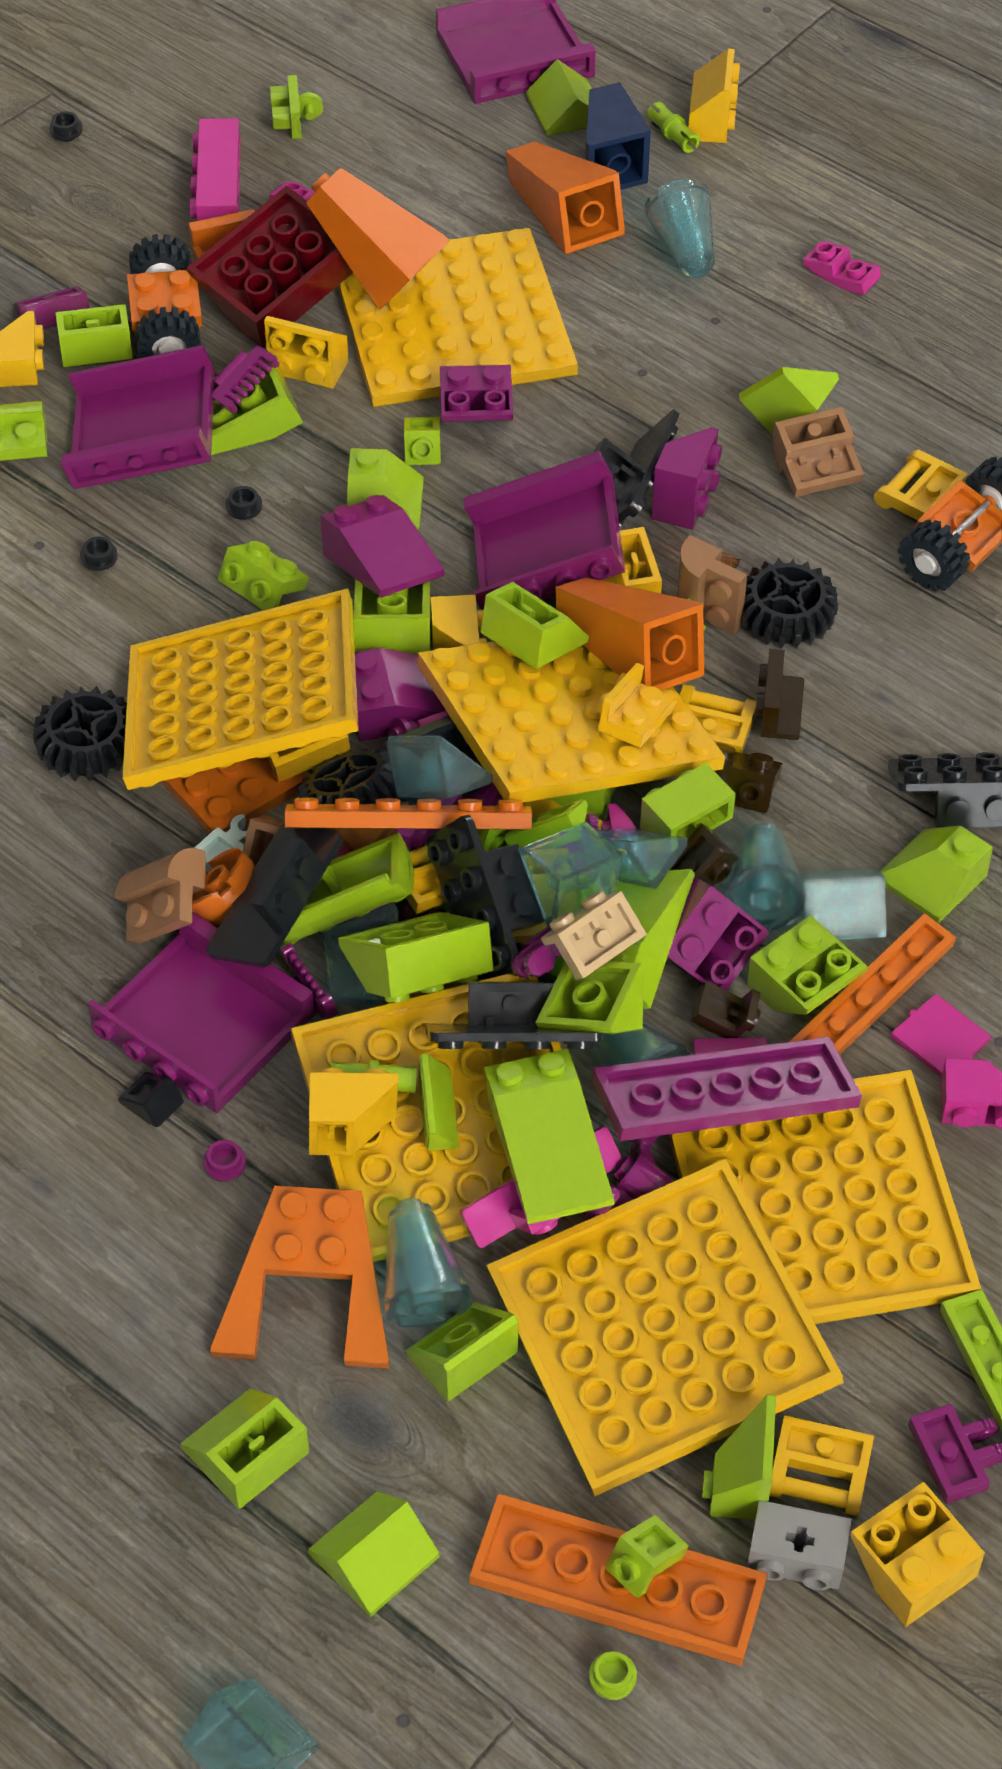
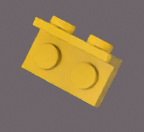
(633, 709)

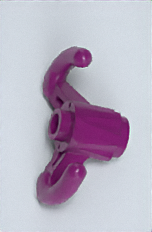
(635, 1176)

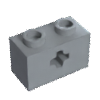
(819, 1534)

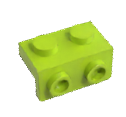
(260, 574)

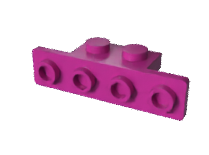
(501, 1208)

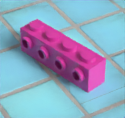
(216, 168)

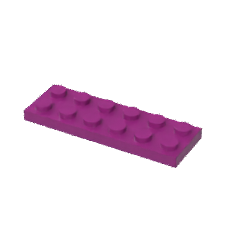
(725, 1088)

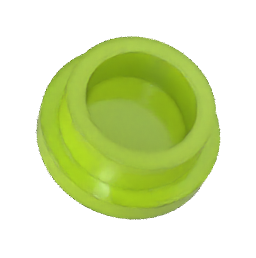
(612, 1675)

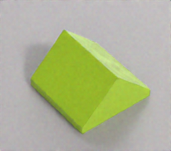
(560, 99)
(787, 394)
(601, 1002)
(465, 1348)
(376, 1551)

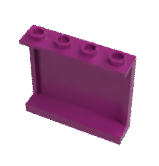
(509, 44)
(141, 417)
(547, 529)
(203, 1017)

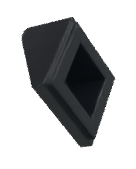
(152, 1098)

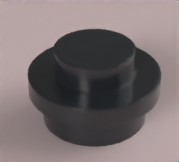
(65, 126)
(243, 503)
(98, 554)

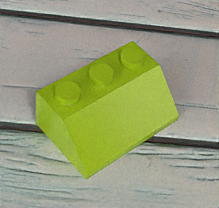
(419, 954)

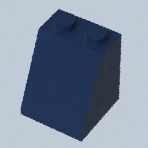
(618, 135)

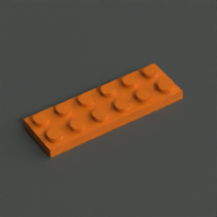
(562, 1566)

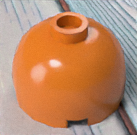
(223, 885)

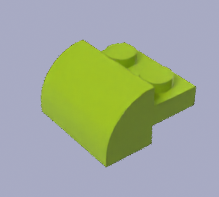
(22, 431)

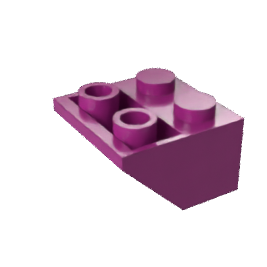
(476, 393)
(685, 478)
(714, 937)

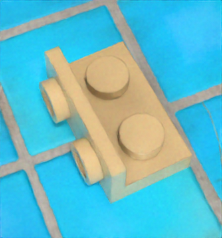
(595, 933)

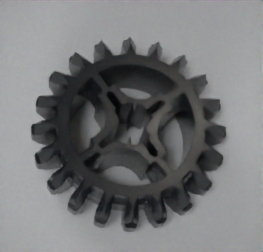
(785, 612)
(82, 733)
(353, 775)

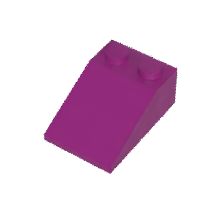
(378, 546)
(390, 689)

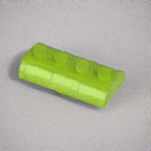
(356, 886)

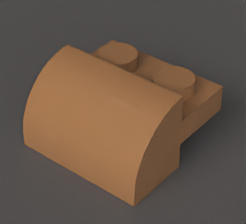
(816, 452)
(712, 583)
(161, 894)

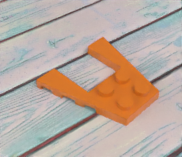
(311, 1237)

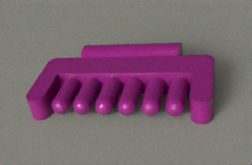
(237, 373)
(322, 1002)

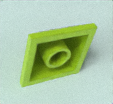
(383, 473)
(938, 869)
(743, 1466)

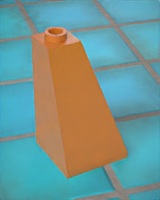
(568, 195)
(373, 234)
(638, 627)

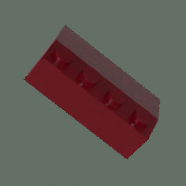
(271, 266)

